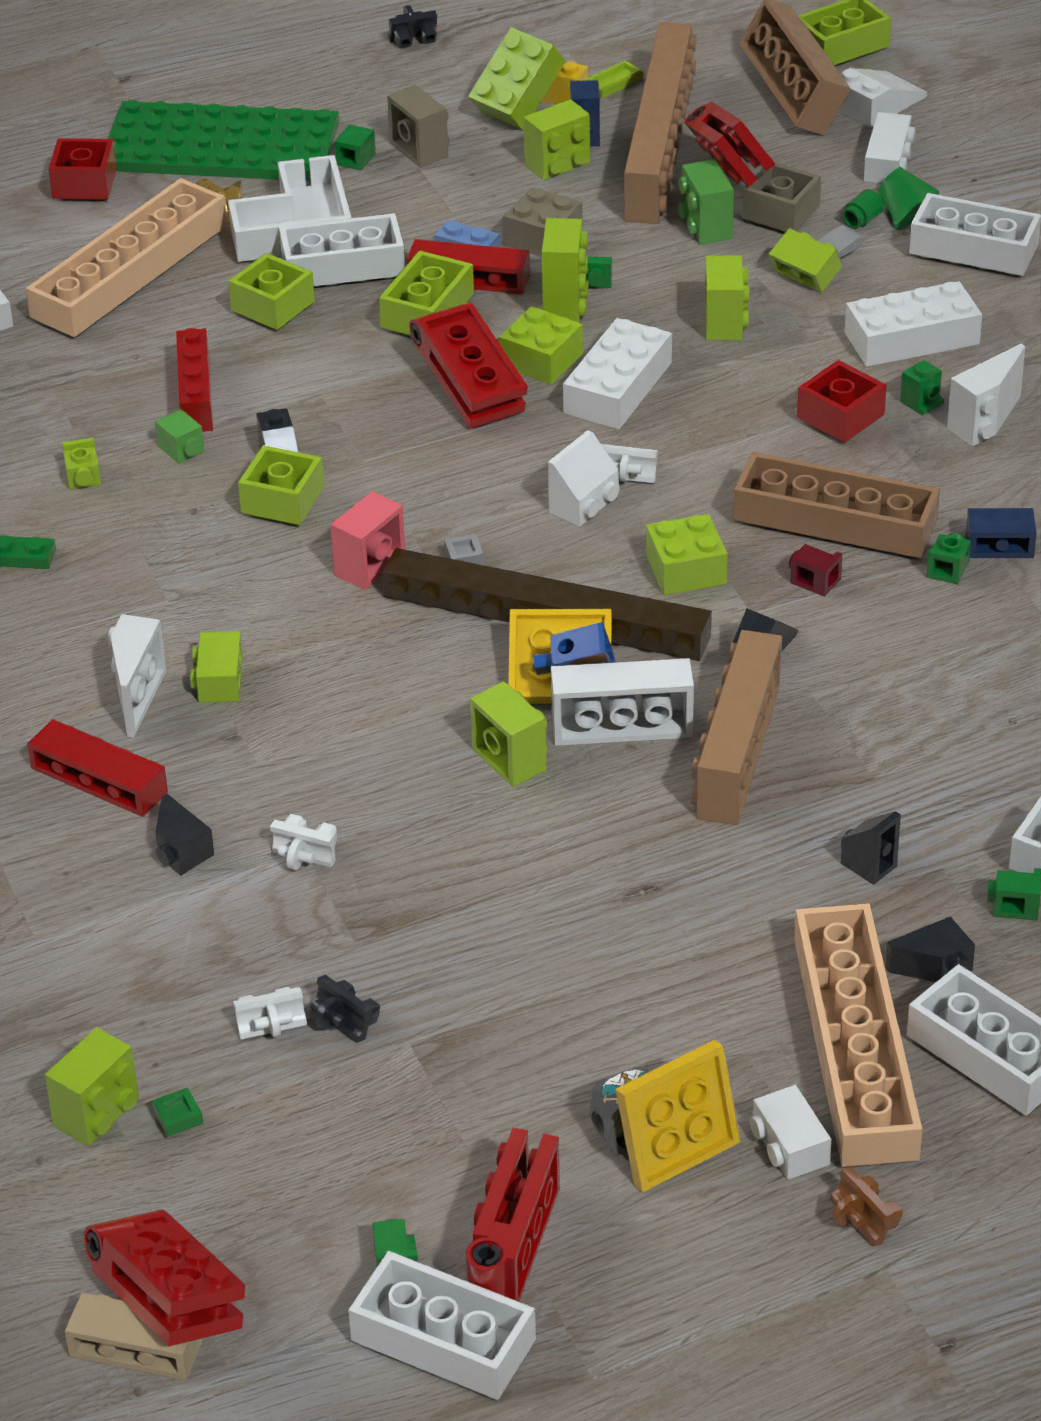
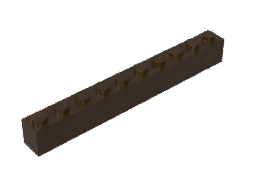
(494, 591)

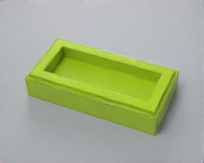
(617, 78)

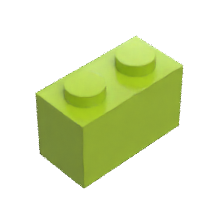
(805, 259)
(218, 667)

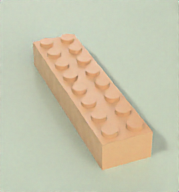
(126, 257)
(857, 1036)

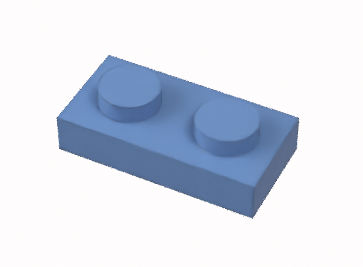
(459, 233)

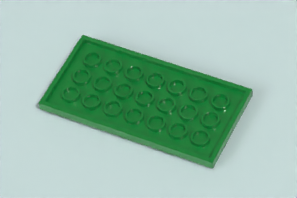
(218, 138)

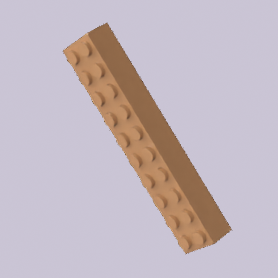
(659, 123)

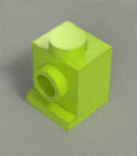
(81, 463)

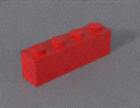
(493, 267)
(194, 376)
(97, 767)

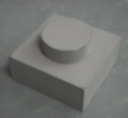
(464, 549)

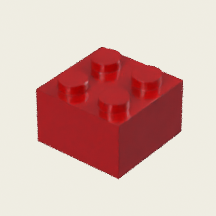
(82, 168)
(841, 401)

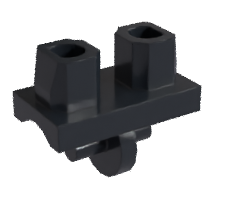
(412, 25)
(340, 1008)

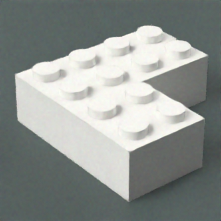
(258, 219)

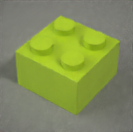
(557, 139)
(271, 291)
(726, 297)
(542, 344)
(281, 485)
(686, 554)
(508, 733)
(92, 1086)

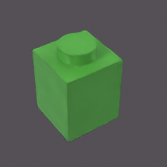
(179, 436)

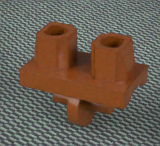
(859, 1204)

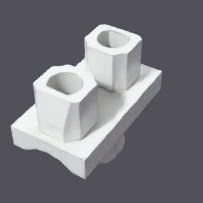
(633, 463)
(303, 844)
(270, 1013)

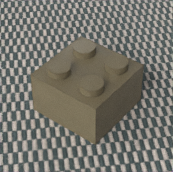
(418, 126)
(781, 197)
(527, 218)

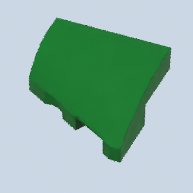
(903, 196)

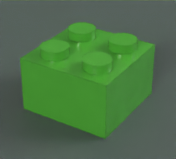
(706, 201)

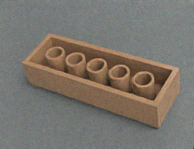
(794, 66)
(836, 504)
(737, 727)

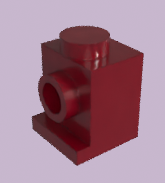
(815, 569)

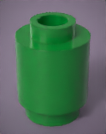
(862, 209)

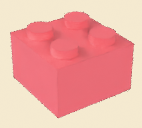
(366, 539)

